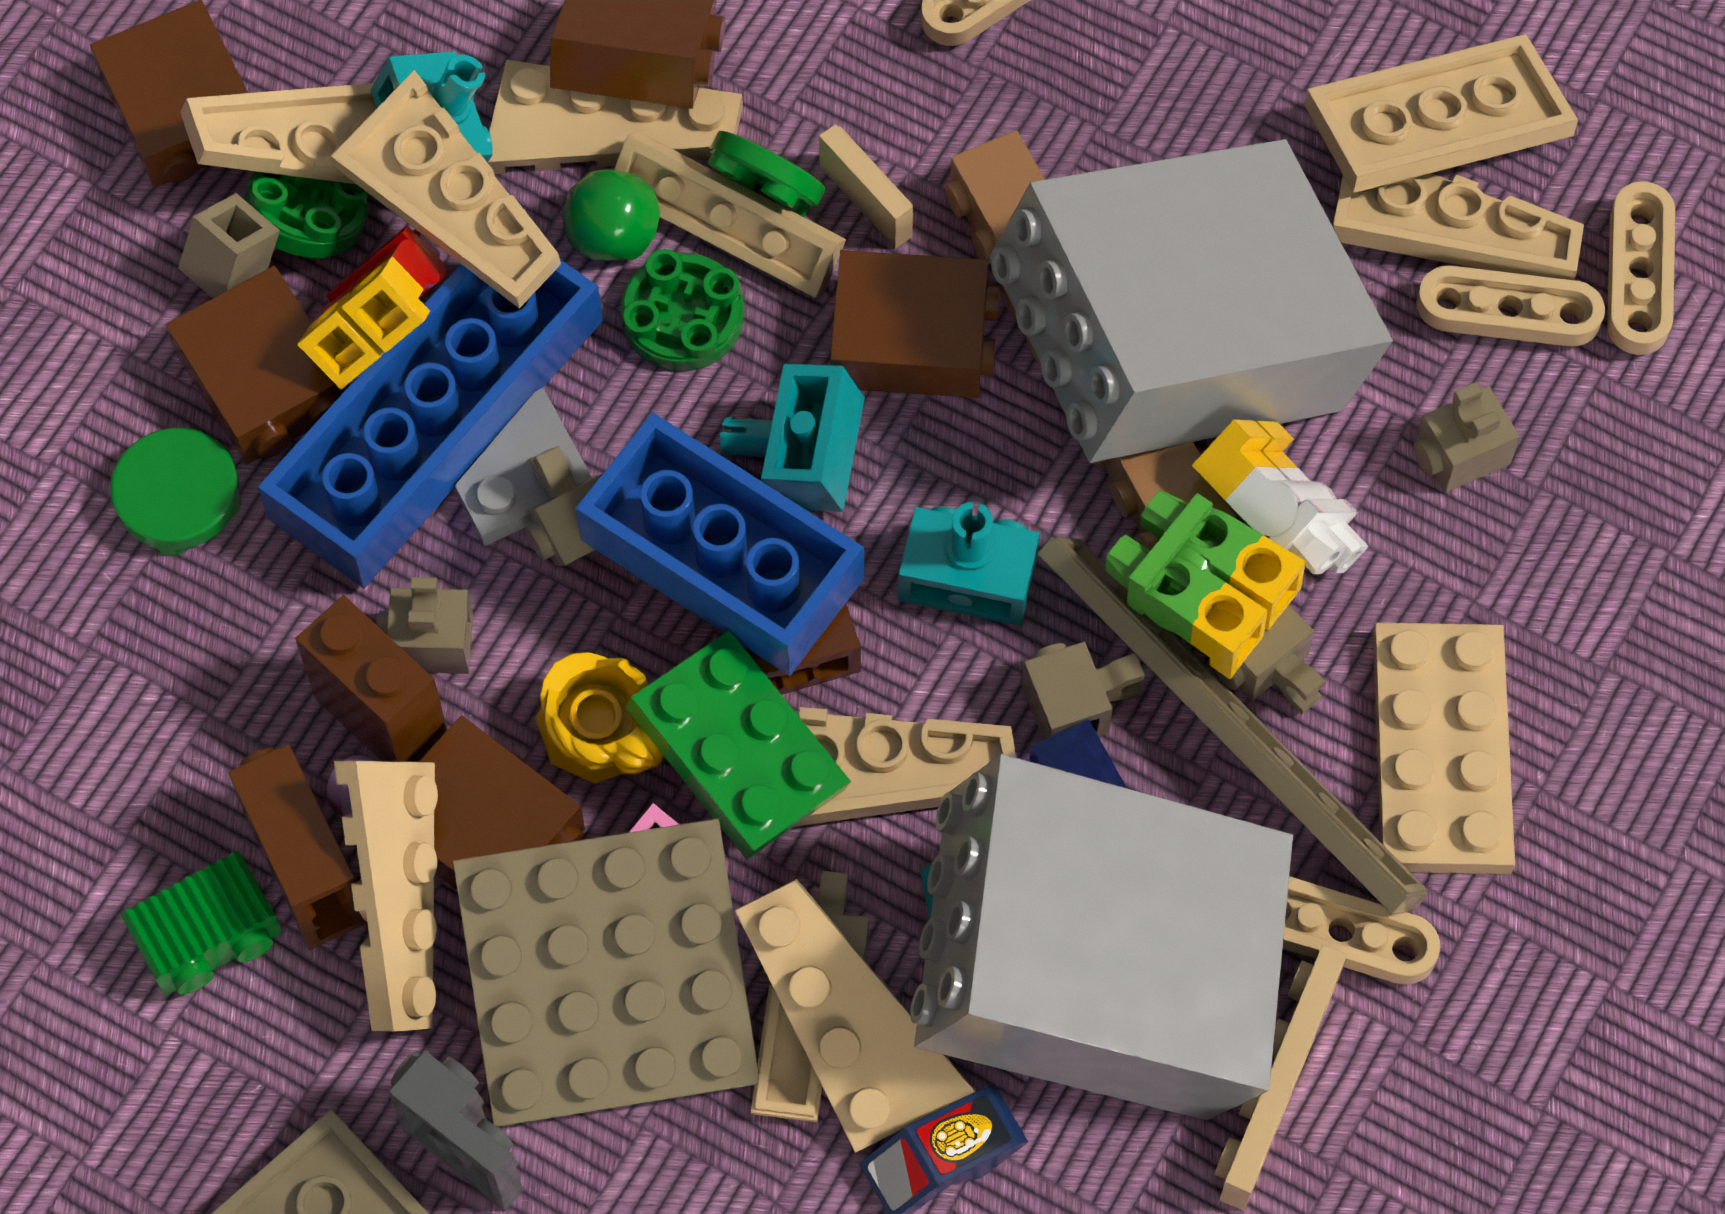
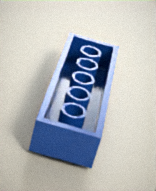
(424, 417)

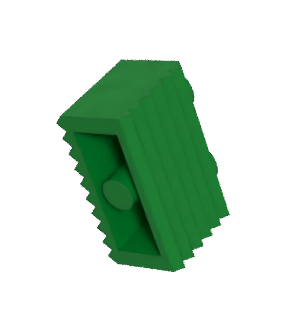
(202, 925)

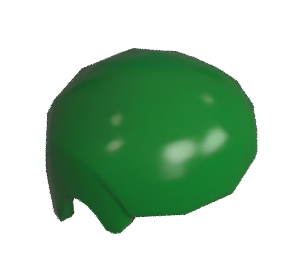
(610, 215)

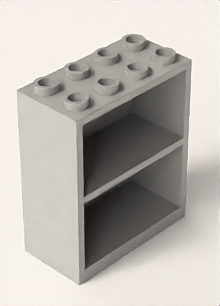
(1187, 298)
(1103, 939)

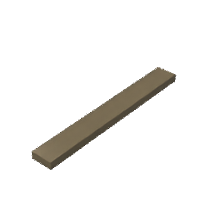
(1237, 728)

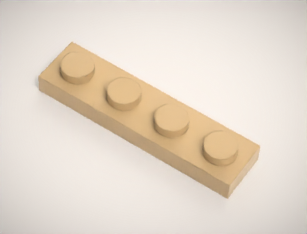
(734, 216)
(1243, 1160)

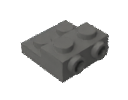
(447, 1118)

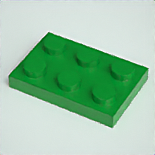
(737, 744)

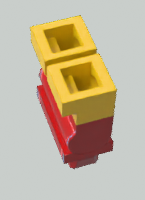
(374, 306)

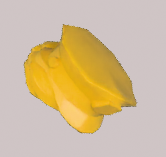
(587, 718)

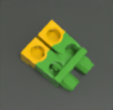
(1206, 578)

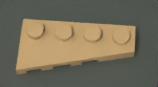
(564, 126)
(277, 129)
(437, 183)
(1459, 226)
(900, 762)
(396, 889)
(847, 1020)

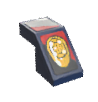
(943, 1149)

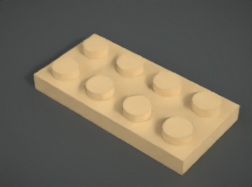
(1440, 113)
(1443, 747)

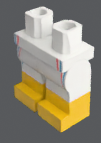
(1277, 498)

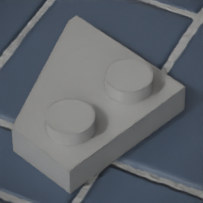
(502, 479)

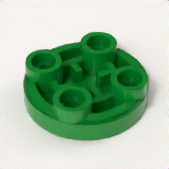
(753, 164)
(312, 214)
(682, 310)
(175, 489)

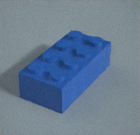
(721, 543)

